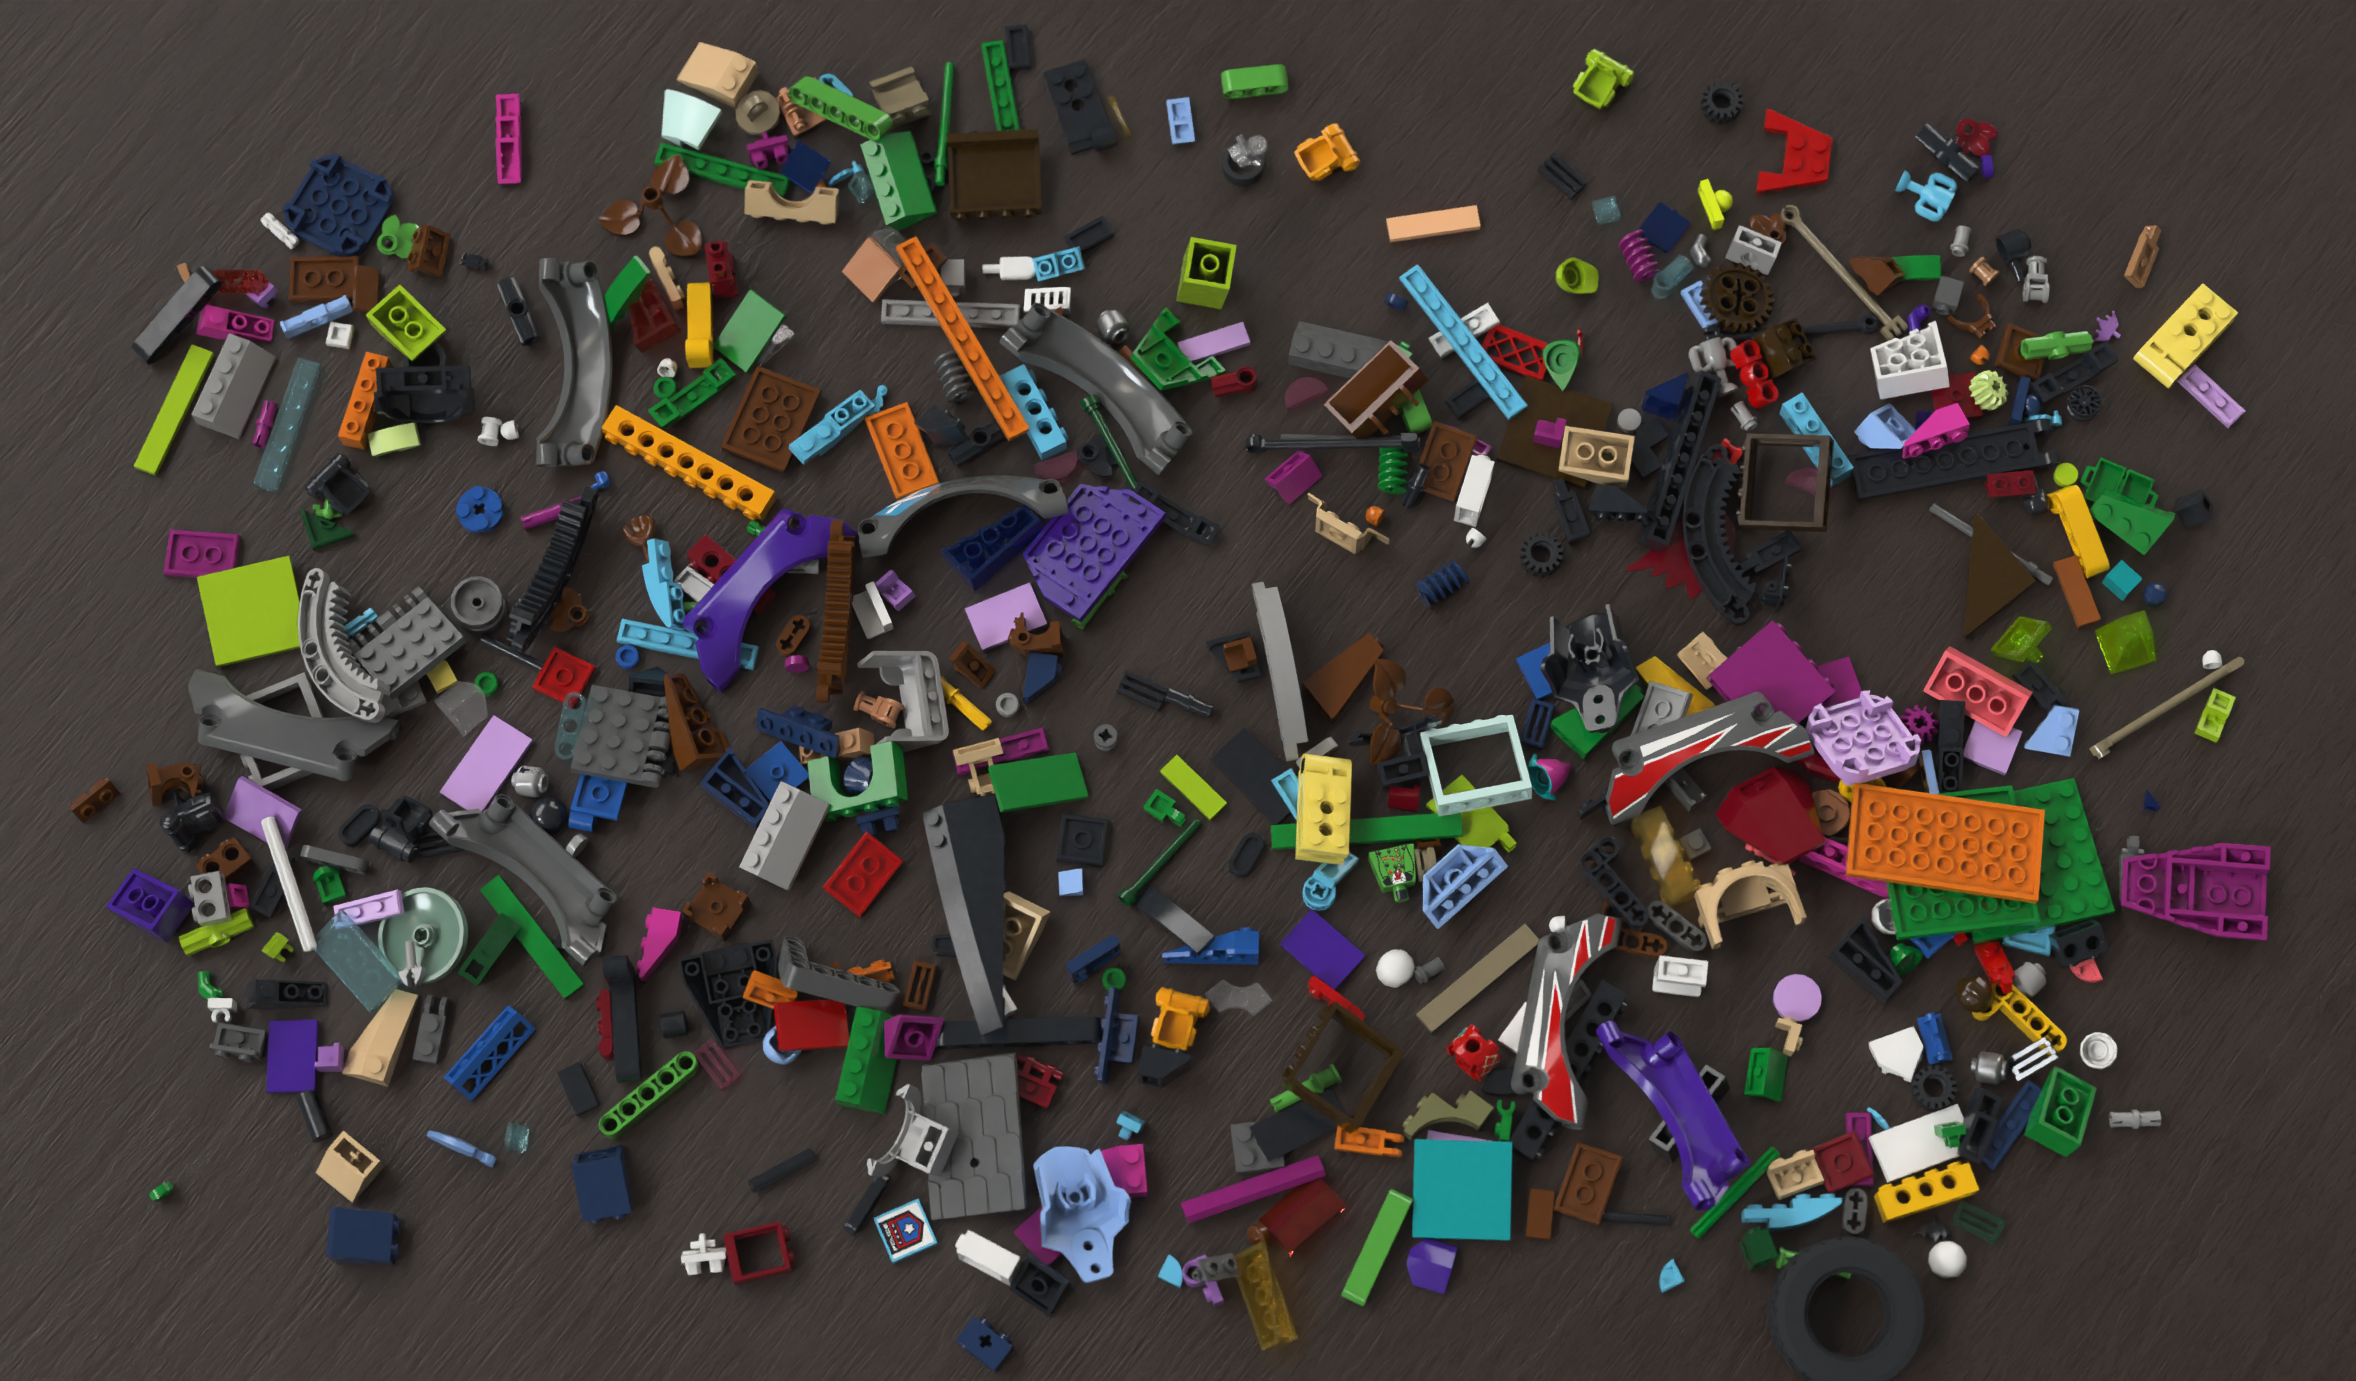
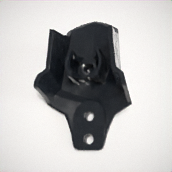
(1590, 666)

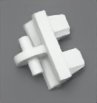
(715, 1256)

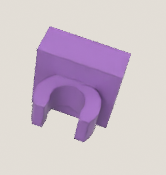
(263, 297)

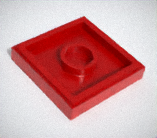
(563, 675)

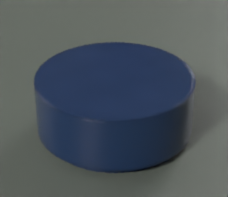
(1395, 302)

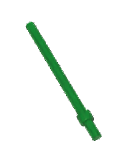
(941, 161)

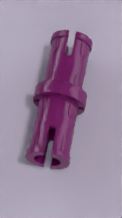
(264, 424)

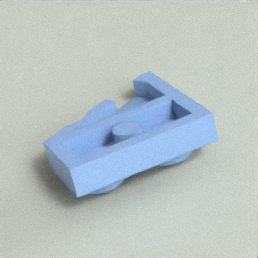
(2055, 732)

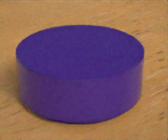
(1987, 166)

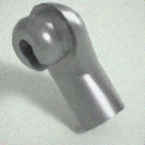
(1698, 253)

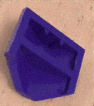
(1431, 1264)

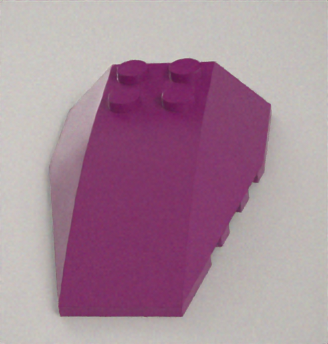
(2202, 888)

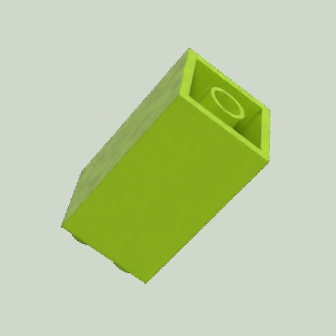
(1206, 273)

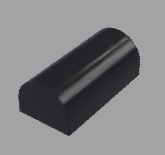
(314, 1116)

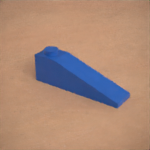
(1229, 948)

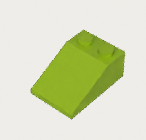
(405, 323)

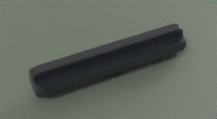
(782, 1170)

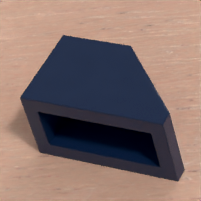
(1040, 675)

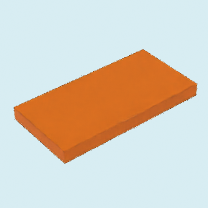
(901, 450)

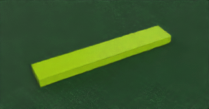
(174, 410)

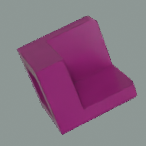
(1550, 433)

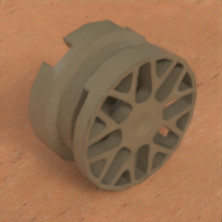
(1428, 861)

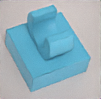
(1130, 1123)

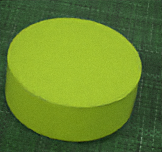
(2065, 475)

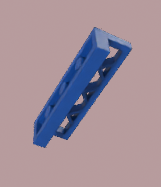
(483, 1047)

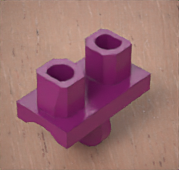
(767, 149)

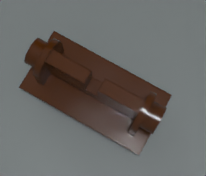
(87, 805)

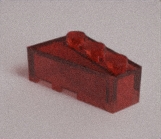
(651, 318)

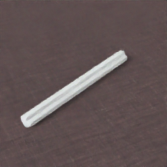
(289, 884)

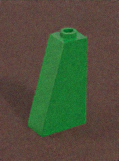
(1573, 732)

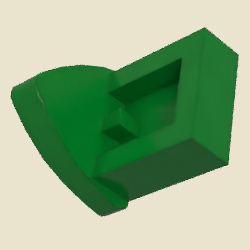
(329, 884)

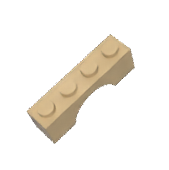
(764, 201)

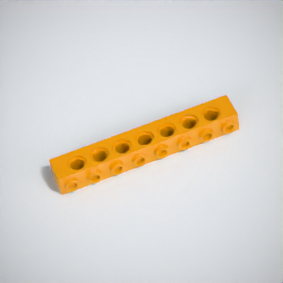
(622, 420)

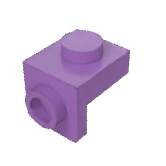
(894, 590)

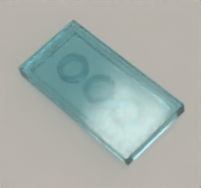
(356, 961)

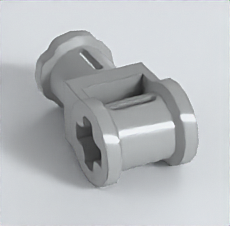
(2036, 283)

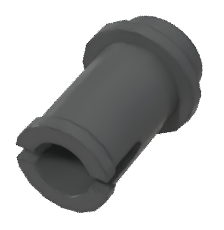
(1428, 970)

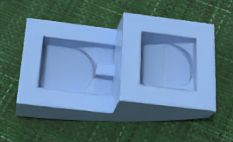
(1180, 120)

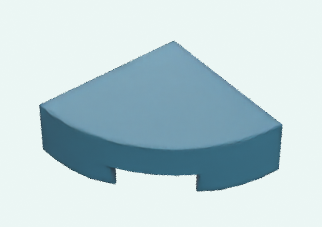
(1171, 1272)
(1670, 1276)

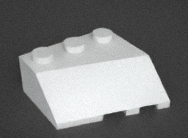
(1910, 364)

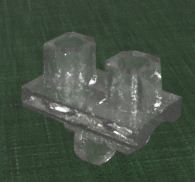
(1245, 150)

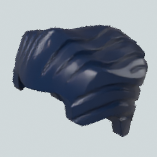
(858, 775)

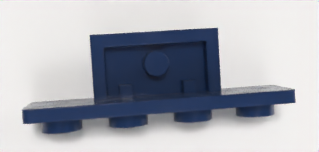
(800, 728)
(1118, 1037)

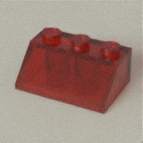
(1302, 1214)

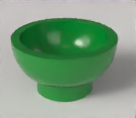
(1905, 958)

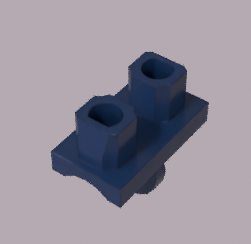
(889, 817)

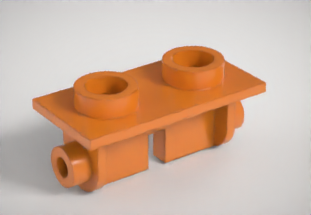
(877, 971)

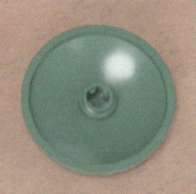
(435, 926)

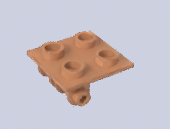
(797, 117)

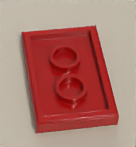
(862, 874)
(811, 1025)

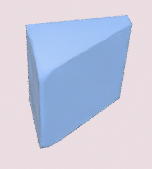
(1071, 883)

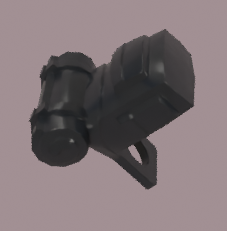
(338, 485)
(191, 819)
(401, 828)

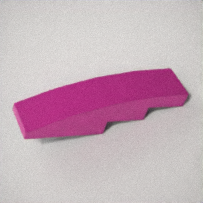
(508, 138)

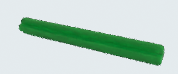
(1734, 1193)

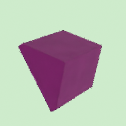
(911, 1036)

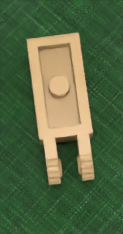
(666, 276)

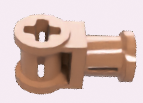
(881, 709)

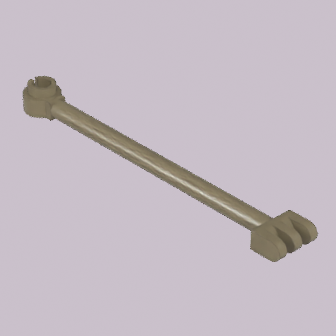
(1890, 325)
(2102, 747)

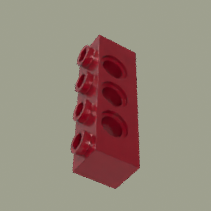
(708, 550)

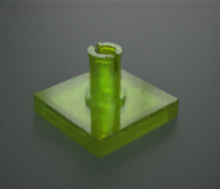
(2021, 640)

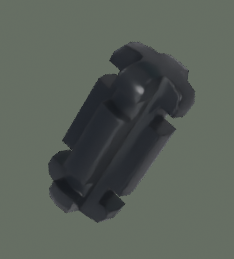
(474, 261)

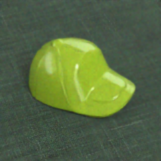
(1577, 276)

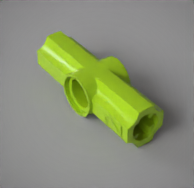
(217, 934)

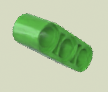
(1254, 81)
(1416, 418)

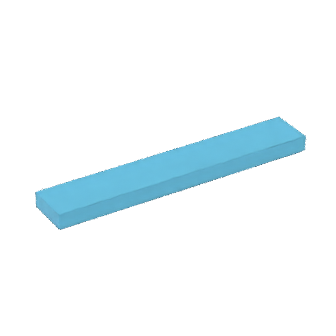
(673, 641)

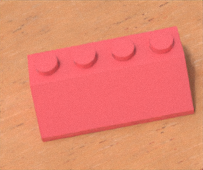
(1986, 693)

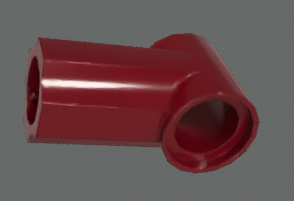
(1231, 382)

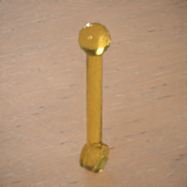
(1111, 100)

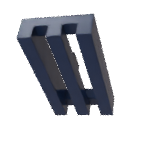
(1531, 742)

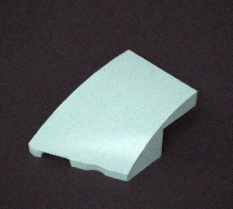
(687, 119)

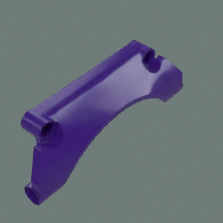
(731, 599)
(1676, 1089)

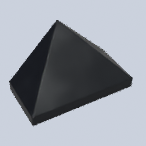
(648, 682)

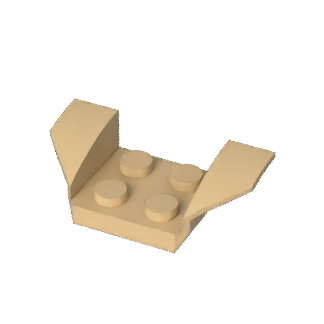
(1341, 533)

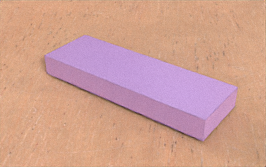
(1215, 342)
(2211, 396)
(373, 907)

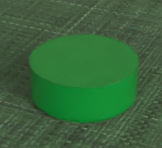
(665, 387)
(487, 683)
(1114, 978)
(161, 1191)

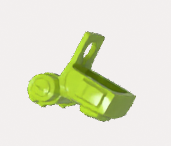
(1601, 79)

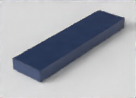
(2011, 1124)

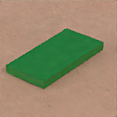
(1038, 782)

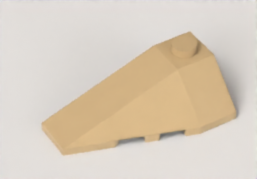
(380, 1044)

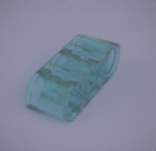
(568, 715)

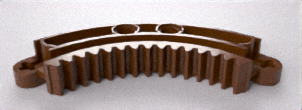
(838, 613)

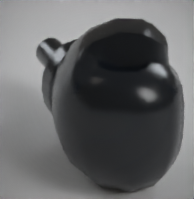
(2036, 503)

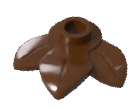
(1769, 226)
(566, 610)

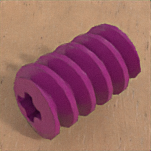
(1637, 256)

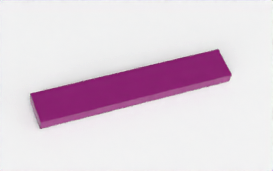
(1253, 1189)

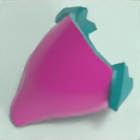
(1550, 772)

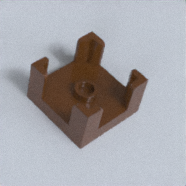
(716, 907)

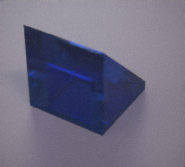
(1921, 417)
(2149, 802)

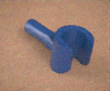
(602, 481)

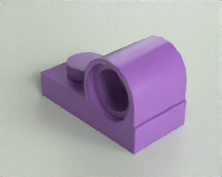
(1211, 1291)

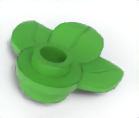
(400, 236)

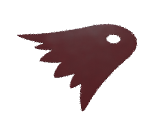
(1675, 562)

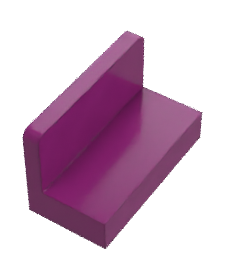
(1294, 476)

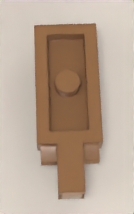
(2143, 256)

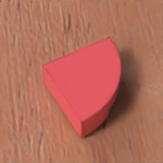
(2087, 971)

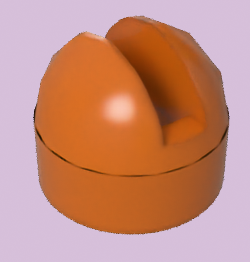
(1978, 354)
(1374, 515)

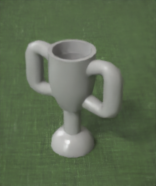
(1715, 358)

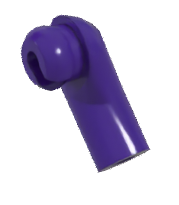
(1917, 316)

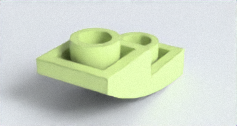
(394, 439)

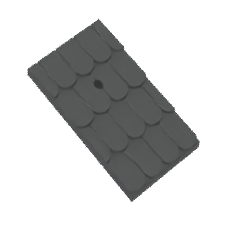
(984, 1106)

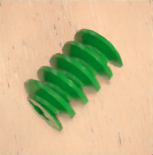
(1391, 471)

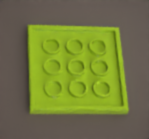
(251, 610)

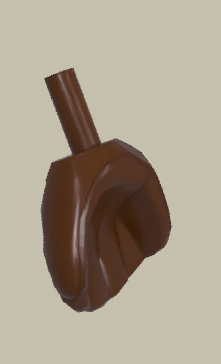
(639, 531)

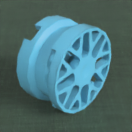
(1318, 894)

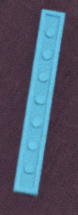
(1463, 342)

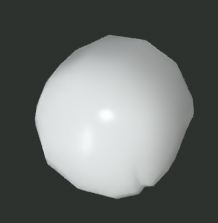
(1882, 917)
(1395, 968)
(2098, 1050)
(1947, 1259)

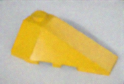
(1659, 672)

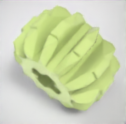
(1988, 390)

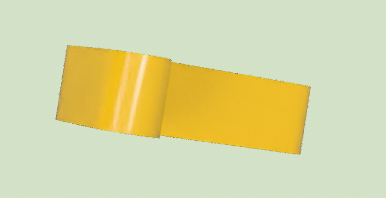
(700, 325)
(2080, 529)
(2023, 1020)

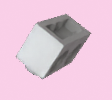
(215, 897)

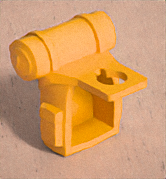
(1326, 153)
(1177, 1018)

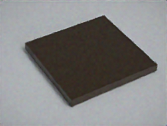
(1547, 404)

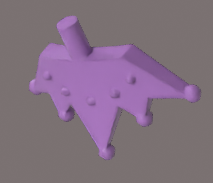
(2107, 328)

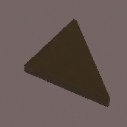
(1993, 577)

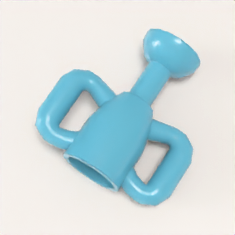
(1932, 195)

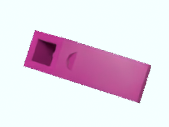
(221, 322)
(1941, 428)
(662, 935)

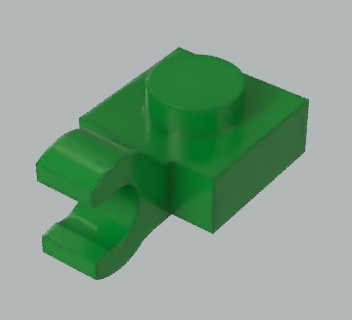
(1162, 807)
(1503, 1128)

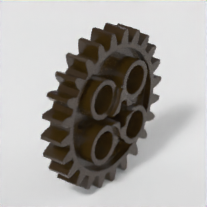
(1716, 295)

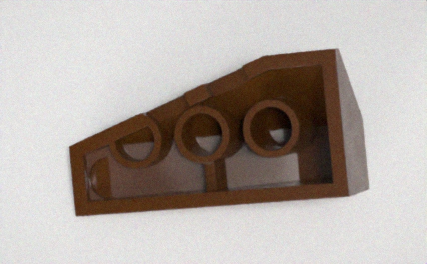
(693, 735)

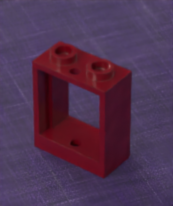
(733, 1255)

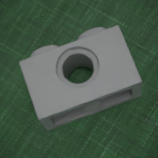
(1753, 250)

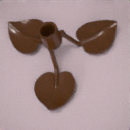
(623, 215)
(1387, 680)

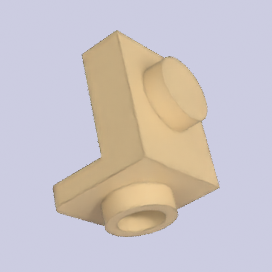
(1793, 1040)

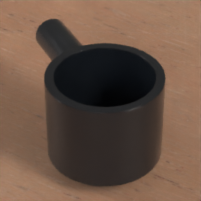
(2013, 247)

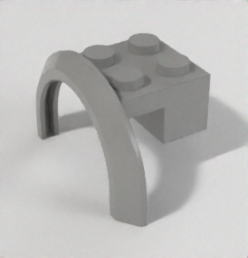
(920, 1141)

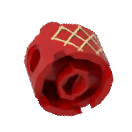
(1474, 1053)

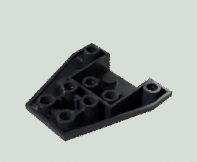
(717, 986)

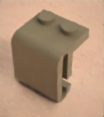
(901, 97)

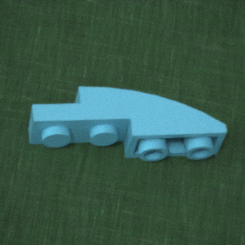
(833, 428)
(663, 593)
(1802, 1211)

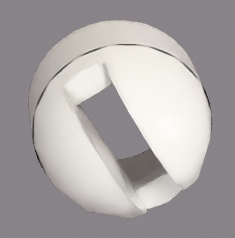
(662, 371)
(509, 430)
(1476, 536)
(2212, 660)
(1558, 924)

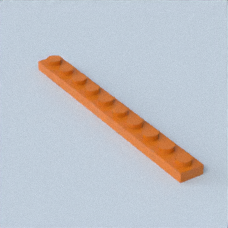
(962, 338)

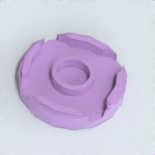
(1797, 997)

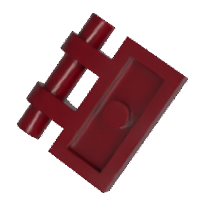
(1034, 1089)

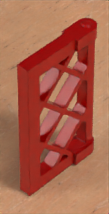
(1512, 334)

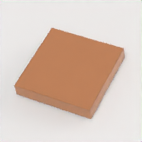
(872, 269)

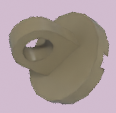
(758, 112)

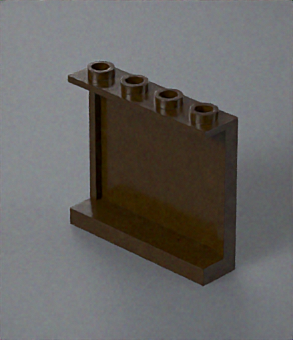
(994, 174)

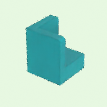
(2121, 580)

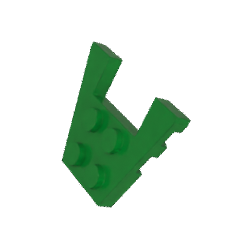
(1165, 361)

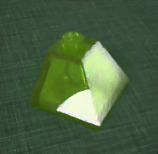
(2127, 642)

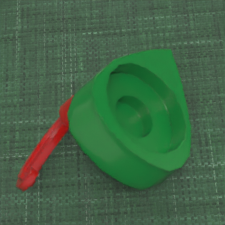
(1563, 358)

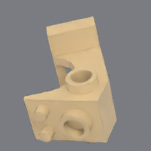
(977, 754)

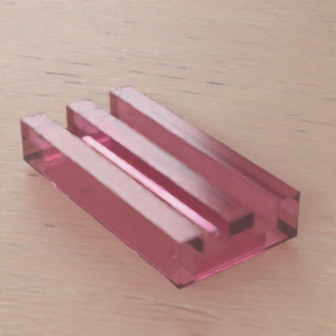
(704, 1048)

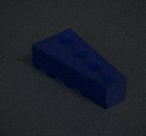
(991, 548)

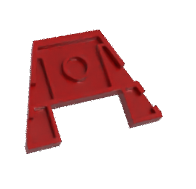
(1805, 155)

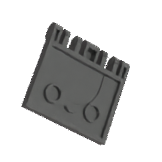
(407, 645)
(619, 733)

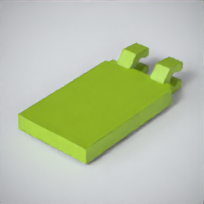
(1479, 826)

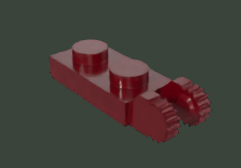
(605, 1025)

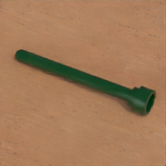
(1092, 406)
(1129, 895)

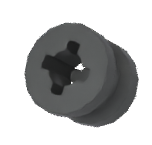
(1105, 743)

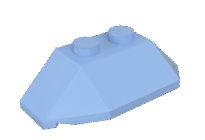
(1458, 880)

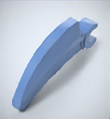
(462, 1147)

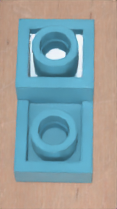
(1058, 263)

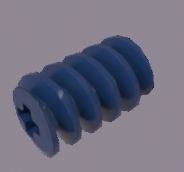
(1440, 582)

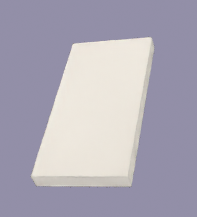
(1914, 1144)

